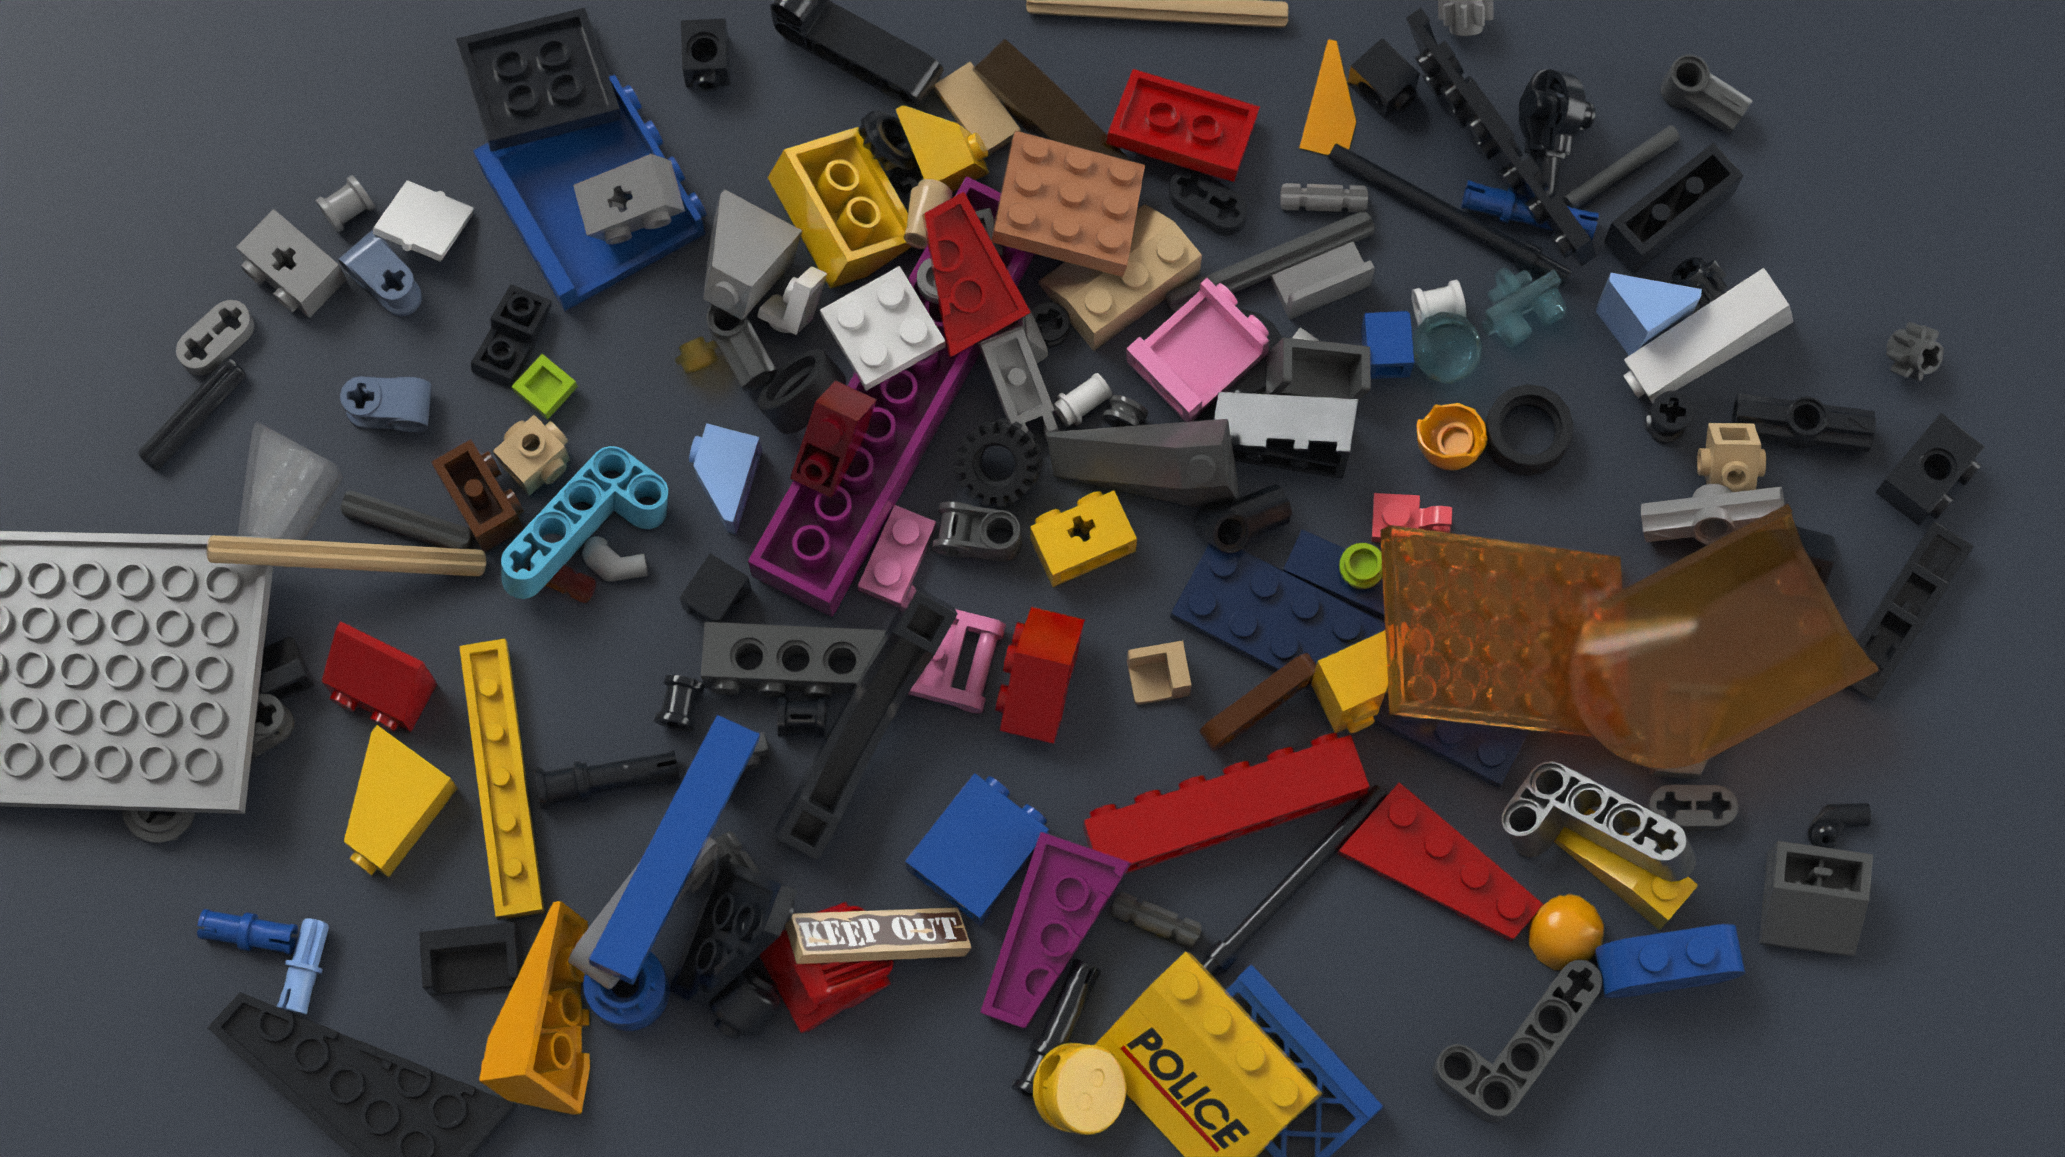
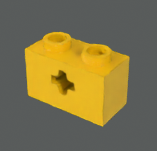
(1067, 555)

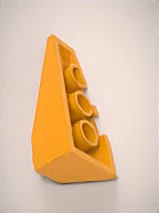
(537, 1038)

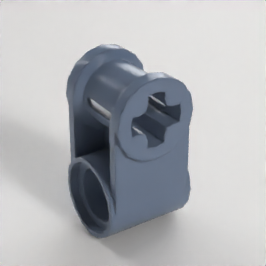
(379, 272)
(394, 403)

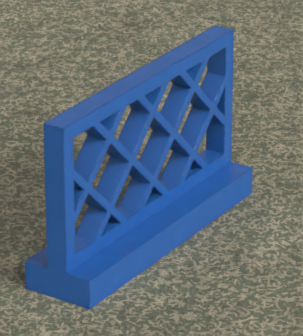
(1316, 1057)

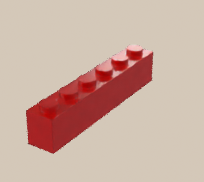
(1231, 804)

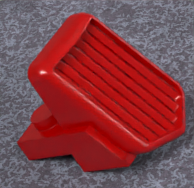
(822, 989)

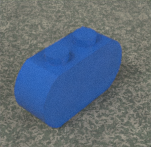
(1670, 961)

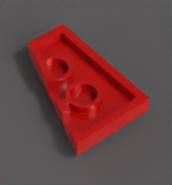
(969, 276)

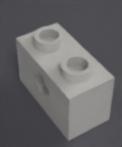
(629, 199)
(278, 243)

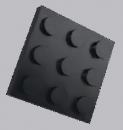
(538, 79)

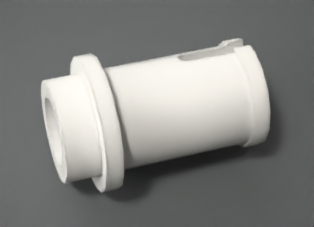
(1081, 400)

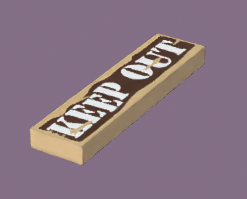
(877, 935)

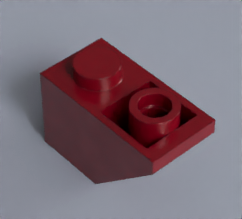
(832, 437)

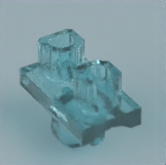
(1507, 316)

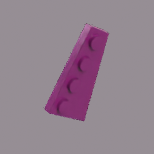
(1051, 918)

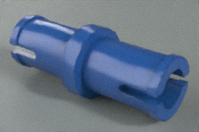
(247, 931)

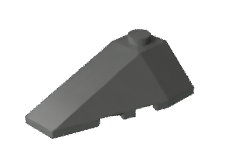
(1164, 461)

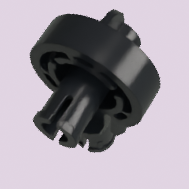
(1552, 120)

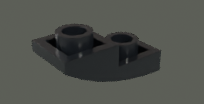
(512, 336)

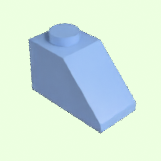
(726, 469)

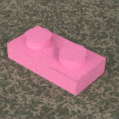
(897, 556)

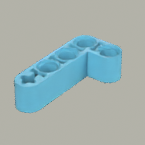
(577, 525)

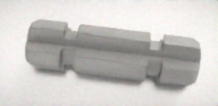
(1324, 197)

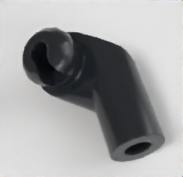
(1833, 819)

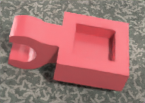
(1406, 512)

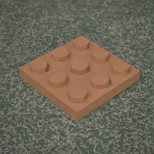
(1068, 203)

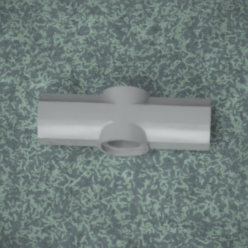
(1708, 514)

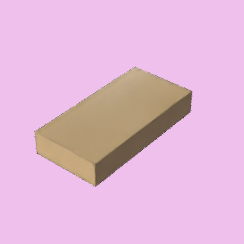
(976, 107)

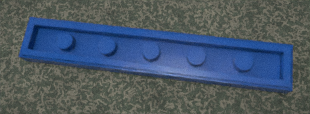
(674, 850)

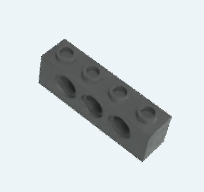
(728, 642)

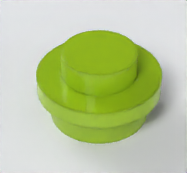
(1361, 565)

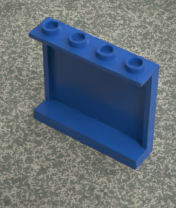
(539, 198)

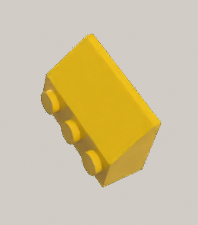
(841, 205)

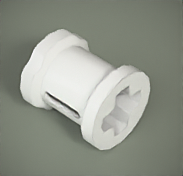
(1442, 299)

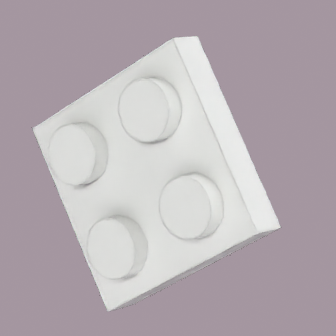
(882, 328)

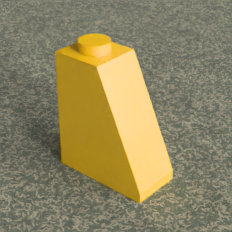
(393, 803)

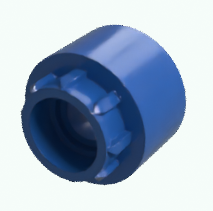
(635, 1011)

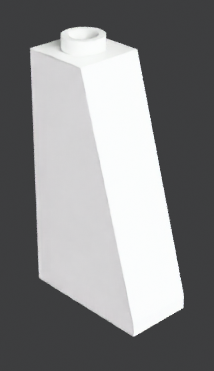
(1709, 337)

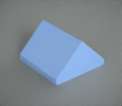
(1643, 308)

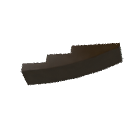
(1039, 102)

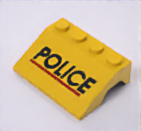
(1205, 1066)

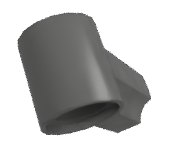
(1709, 96)
(741, 350)

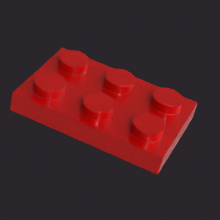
(1183, 125)

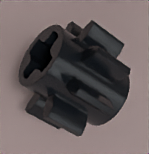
(1701, 275)

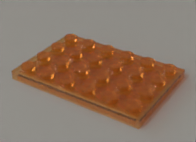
(1487, 627)

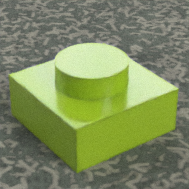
(544, 386)

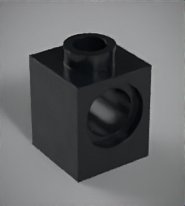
(702, 37)
(1384, 79)

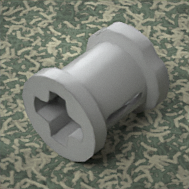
(345, 203)

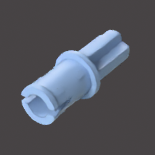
(304, 966)

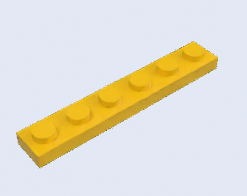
(501, 779)

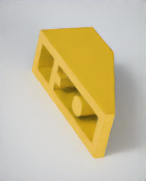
(1642, 890)

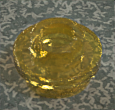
(696, 355)

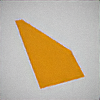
(1331, 110)

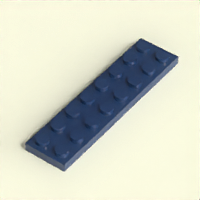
(1282, 617)

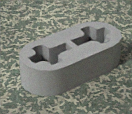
(214, 337)

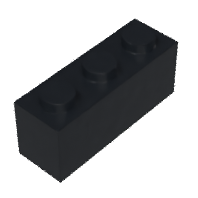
(1673, 208)

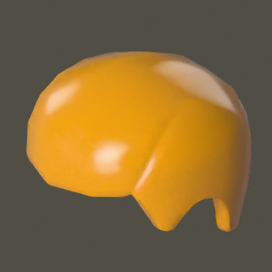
(1451, 436)
(1565, 931)

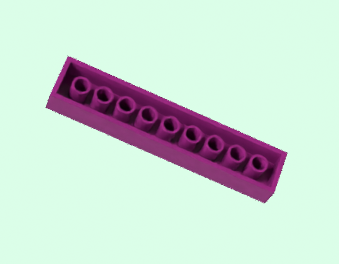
(822, 540)

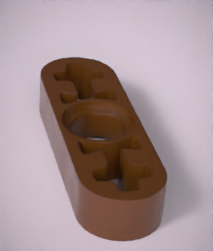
(1259, 702)

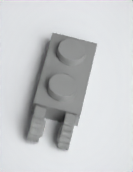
(1017, 379)

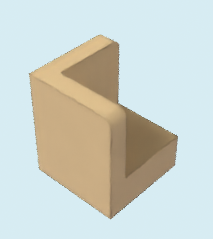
(1158, 672)

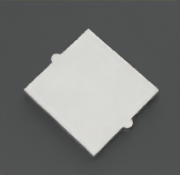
(423, 220)

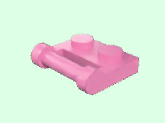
(938, 676)

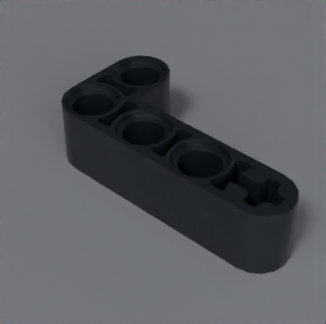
(858, 48)

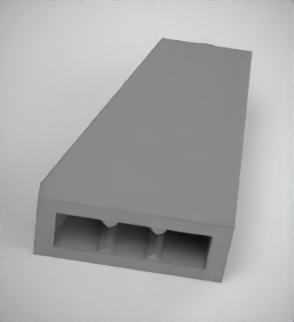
(746, 254)

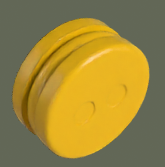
(1079, 1088)

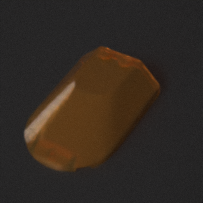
(1713, 649)

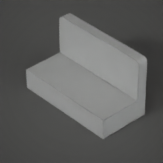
(1322, 280)

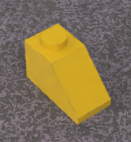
(943, 148)

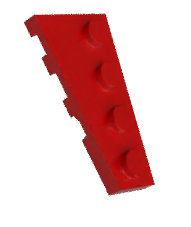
(1426, 854)

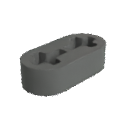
(1696, 796)

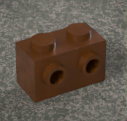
(477, 495)

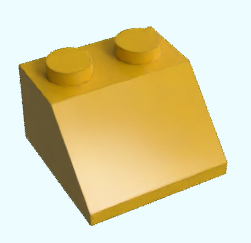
(1353, 683)

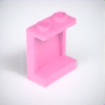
(1200, 351)

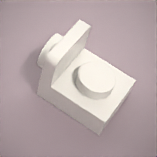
(798, 303)

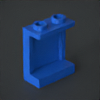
(977, 847)

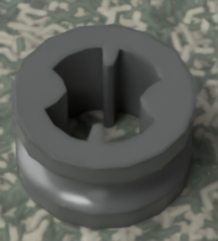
(1124, 412)

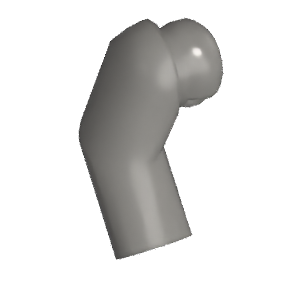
(609, 564)

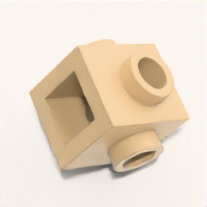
(533, 453)
(1732, 456)

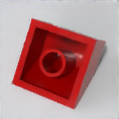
(377, 679)

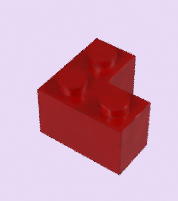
(1040, 672)

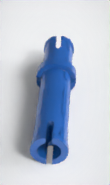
(1511, 207)

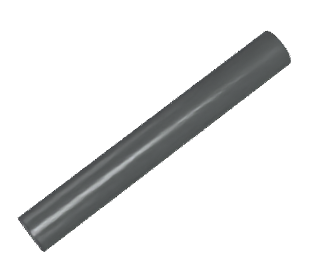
(1622, 167)

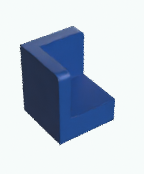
(1389, 342)

